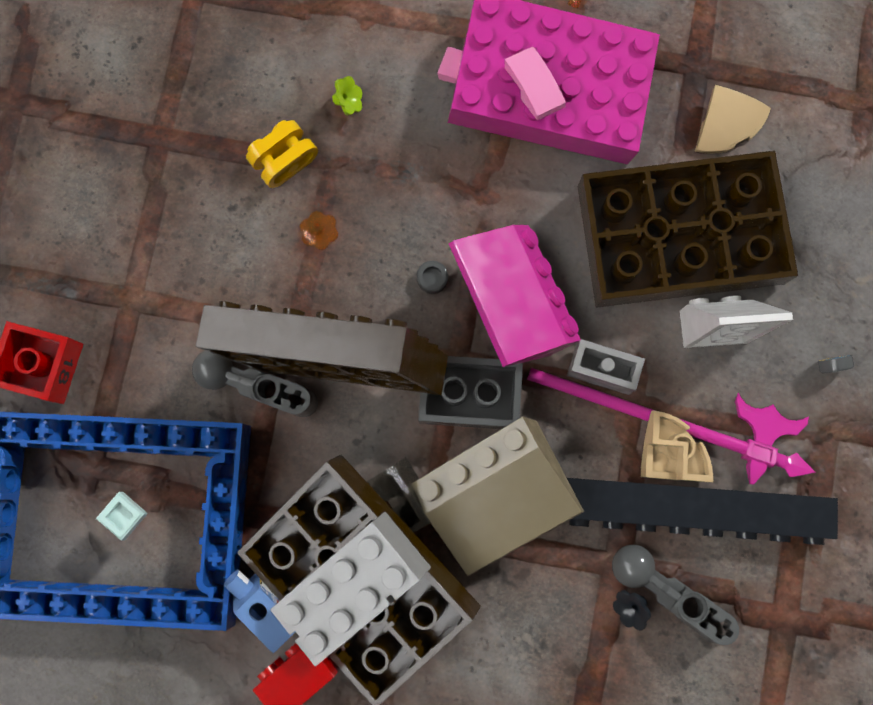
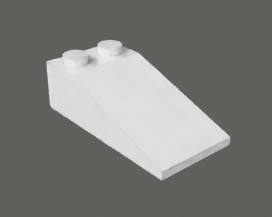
(728, 321)

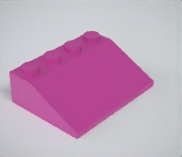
(515, 294)

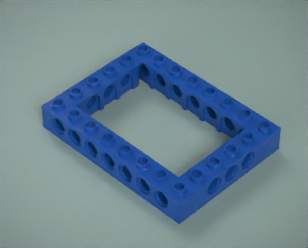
(201, 608)

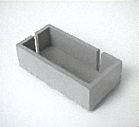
(351, 588)

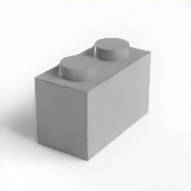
(605, 367)

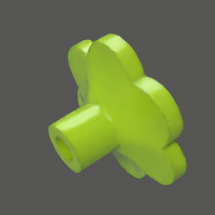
(347, 95)

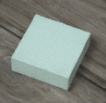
(121, 516)

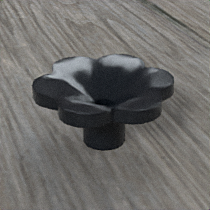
(632, 609)

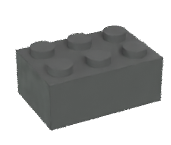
(475, 395)

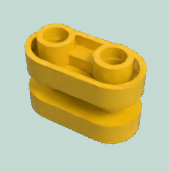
(281, 153)

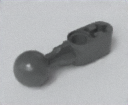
(216, 372)
(636, 568)

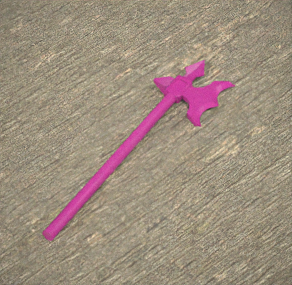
(765, 423)

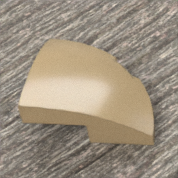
(730, 120)
(672, 451)

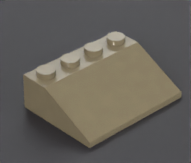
(497, 495)

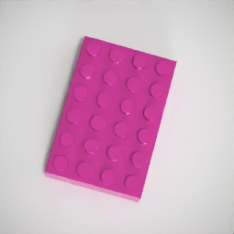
(595, 62)

